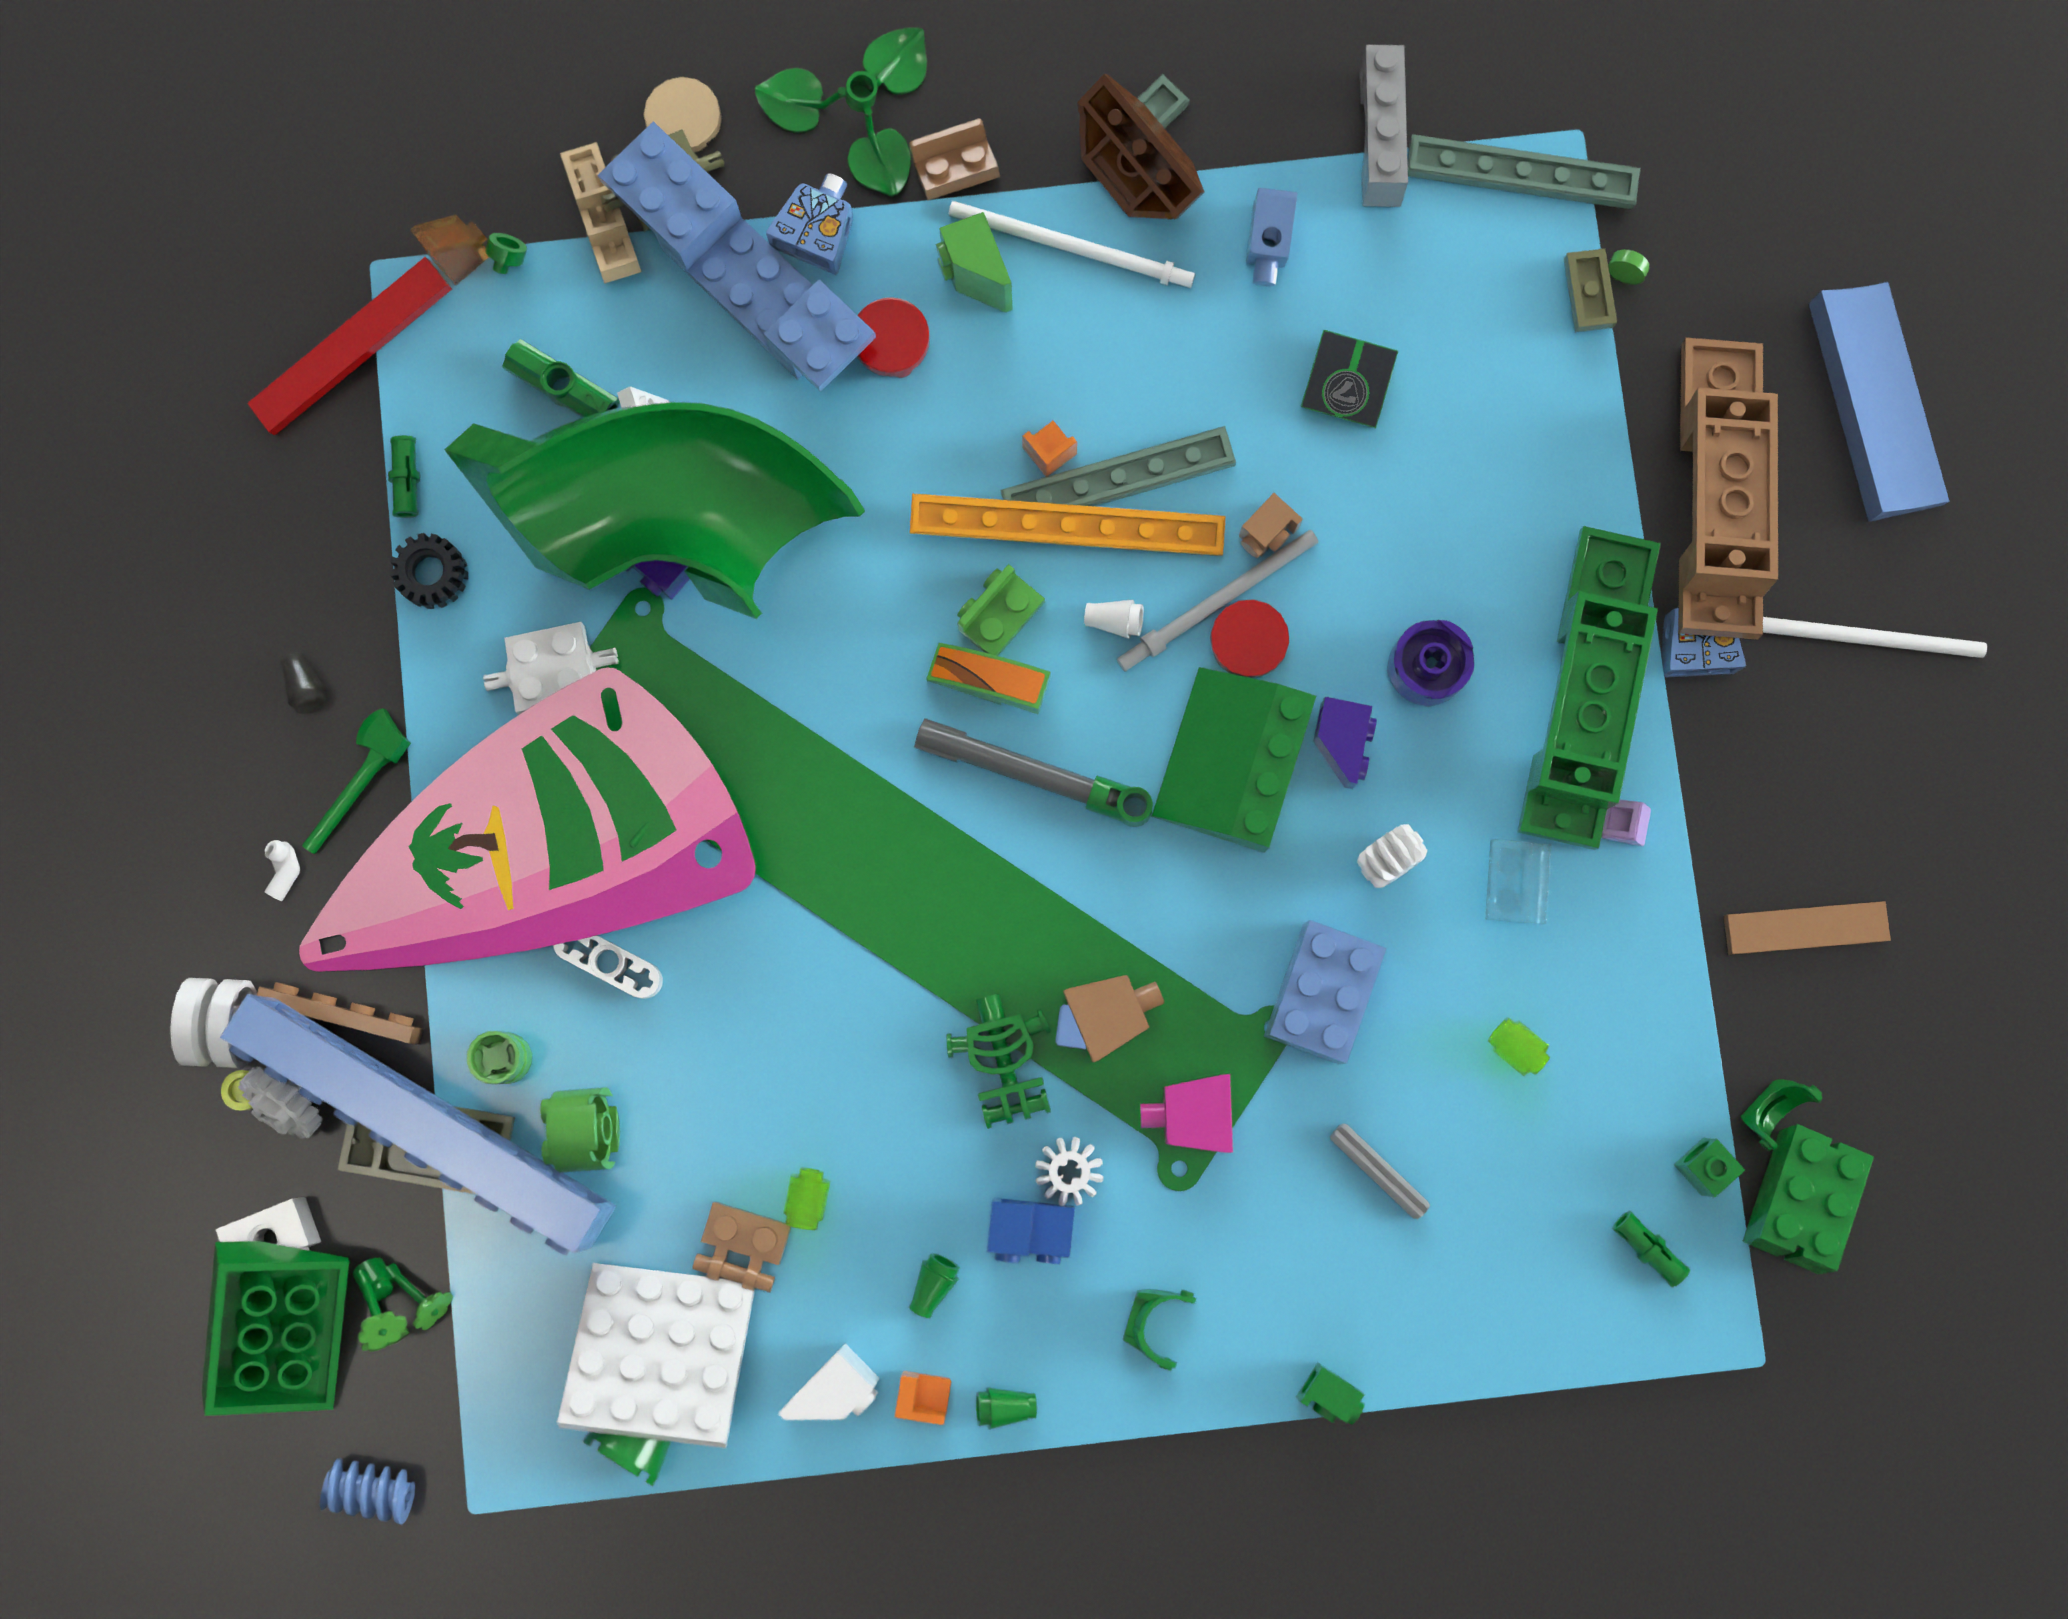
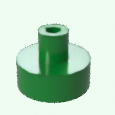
(505, 251)

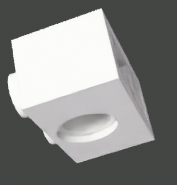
(288, 1220)

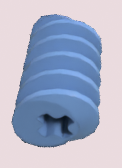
(367, 1493)

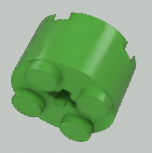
(580, 1130)

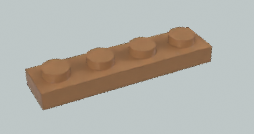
(357, 1017)

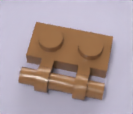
(745, 1234)

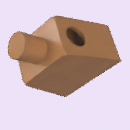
(1111, 1012)

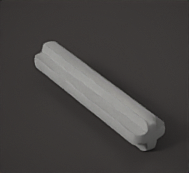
(1380, 1171)

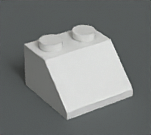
(835, 1390)

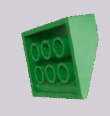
(1234, 757)
(273, 1329)

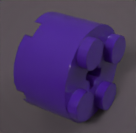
(1451, 671)

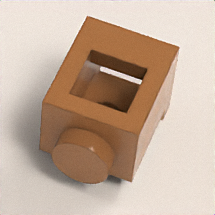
(1269, 526)

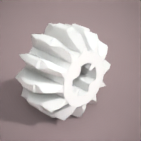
(1392, 856)
(1061, 1159)

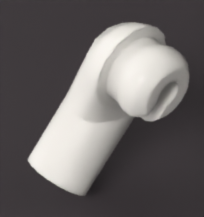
(285, 866)

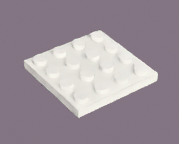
(657, 1356)

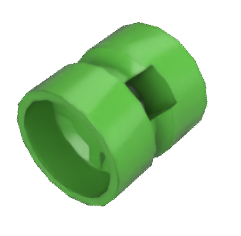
(499, 1057)

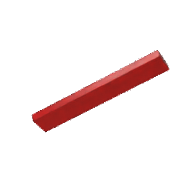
(349, 346)

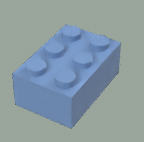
(1325, 992)

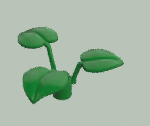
(875, 161)

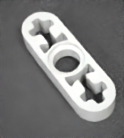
(629, 985)

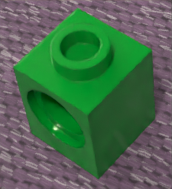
(1709, 1167)

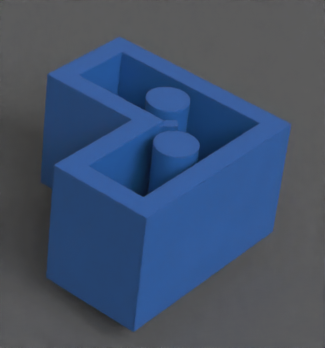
(1030, 1228)

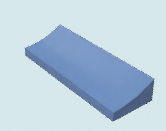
(1878, 401)

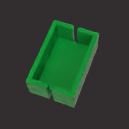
(1808, 1199)

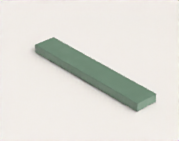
(1523, 171)
(1131, 472)

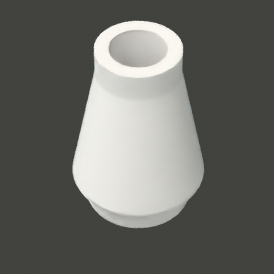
(1116, 617)

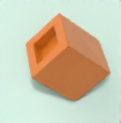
(1049, 448)
(923, 1397)

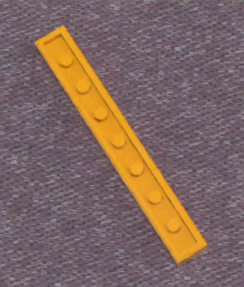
(1067, 524)

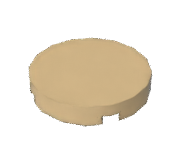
(685, 106)

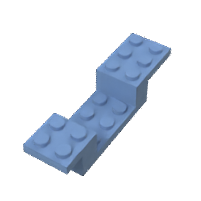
(710, 241)

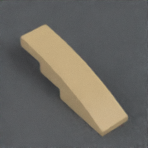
(605, 229)

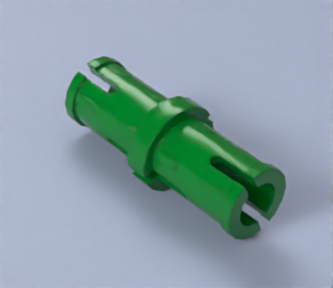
(404, 476)
(1651, 1249)

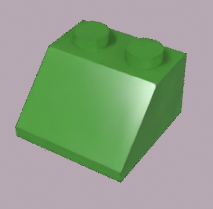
(974, 262)

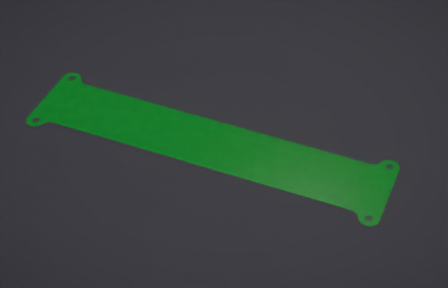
(933, 893)

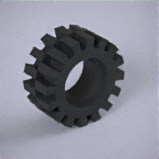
(408, 560)

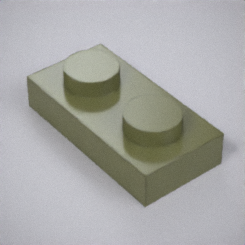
(1590, 290)

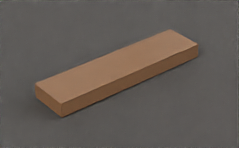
(1807, 928)

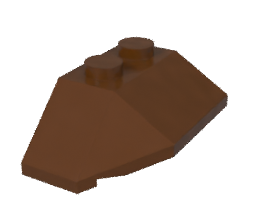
(1134, 154)

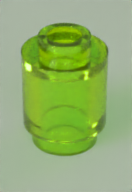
(1519, 1047)
(806, 1199)

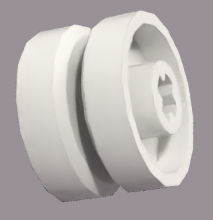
(200, 1017)

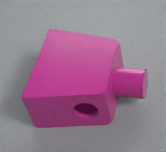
(1194, 1114)

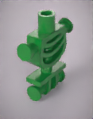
(993, 1021)

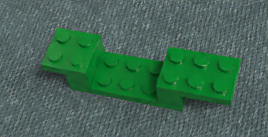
(1597, 689)

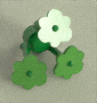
(385, 1329)

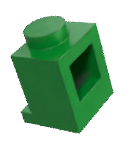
(1332, 1396)

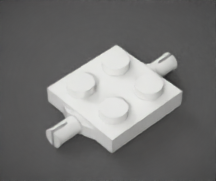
(547, 662)

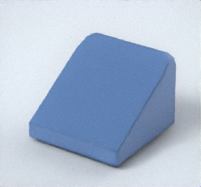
(1068, 1031)

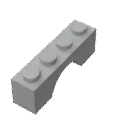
(1385, 125)

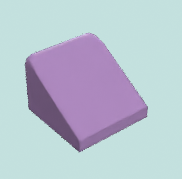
(1627, 822)

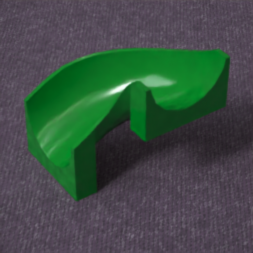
(655, 486)

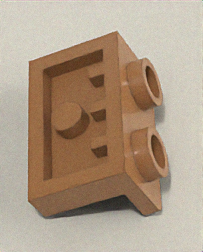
(953, 159)

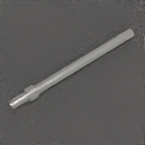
(1155, 642)

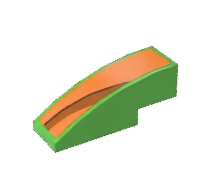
(989, 677)

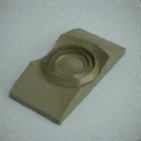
(368, 1157)

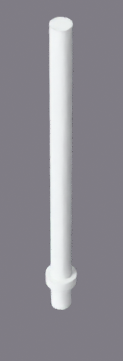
(1165, 272)
(1874, 637)

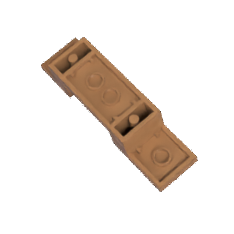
(1734, 489)

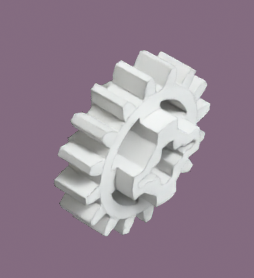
(279, 1104)

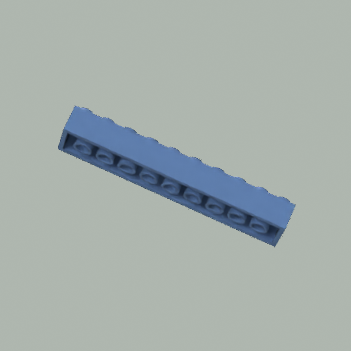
(418, 1123)

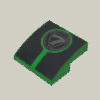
(1349, 378)

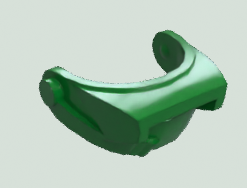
(1764, 1121)
(1142, 1306)

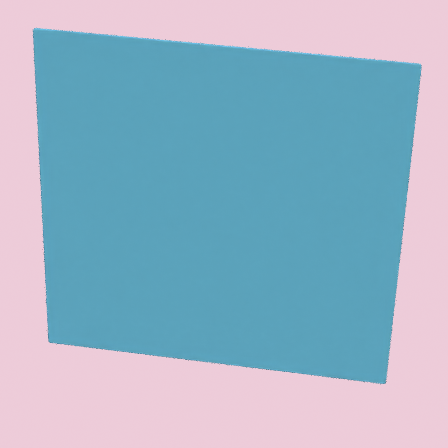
(816, 1054)

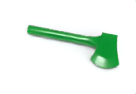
(385, 745)

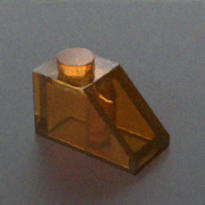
(452, 245)

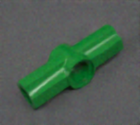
(542, 373)

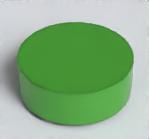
(1628, 267)

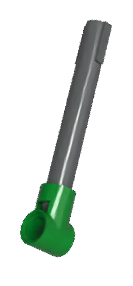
(1098, 794)

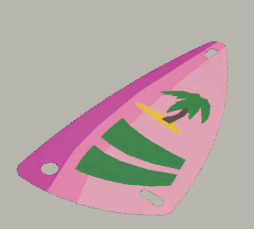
(534, 839)

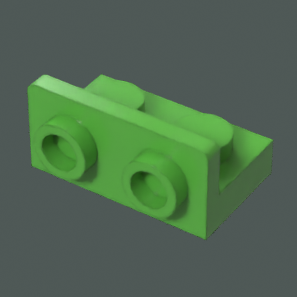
(999, 611)

